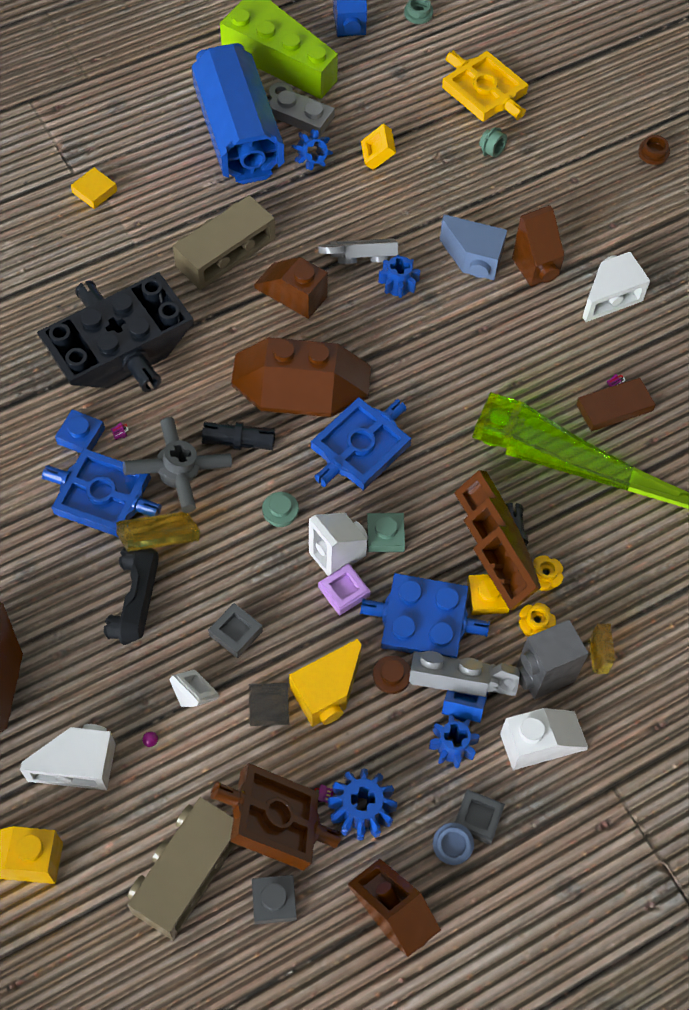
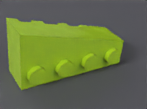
(281, 46)

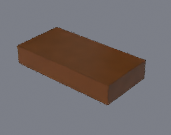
(615, 404)

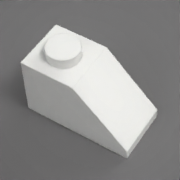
(616, 286)
(336, 541)
(541, 736)
(74, 759)

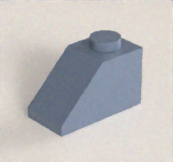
(473, 245)

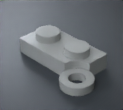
(299, 109)
(349, 251)

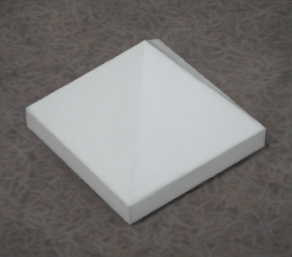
(192, 689)

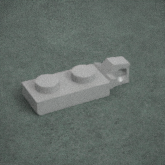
(462, 675)

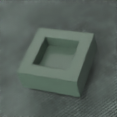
(385, 532)

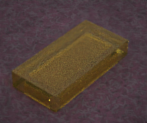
(157, 531)

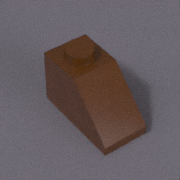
(538, 246)
(295, 285)
(395, 907)

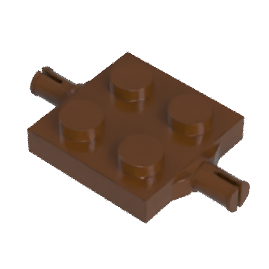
(275, 816)

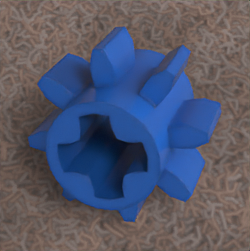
(309, 141)
(399, 276)
(446, 747)

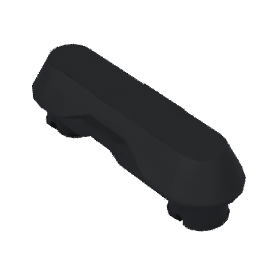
(132, 622)

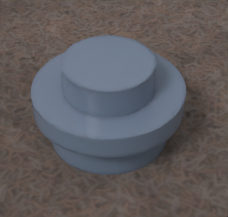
(453, 843)

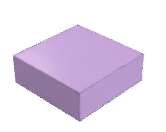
(344, 589)

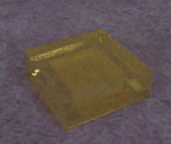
(602, 649)

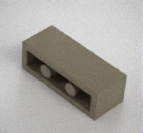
(224, 242)
(183, 868)

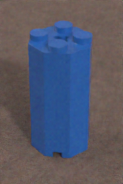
(237, 113)

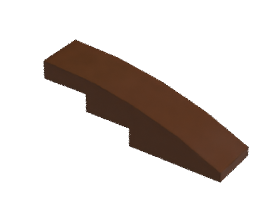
(498, 540)

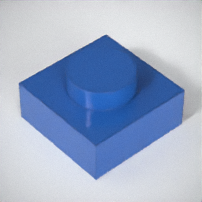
(79, 432)
(464, 706)

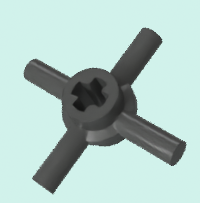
(177, 464)

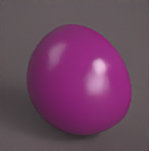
(150, 739)

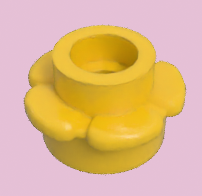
(555, 574)
(529, 612)

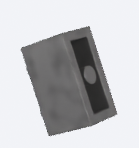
(551, 659)

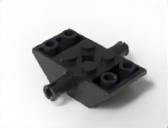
(118, 334)

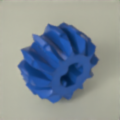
(346, 804)

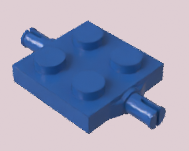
(361, 443)
(99, 492)
(424, 616)

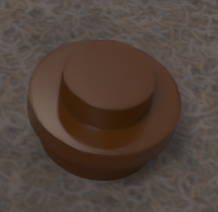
(654, 150)
(391, 674)

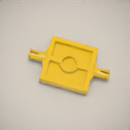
(485, 85)

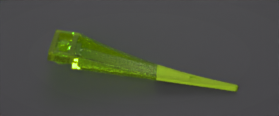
(543, 442)

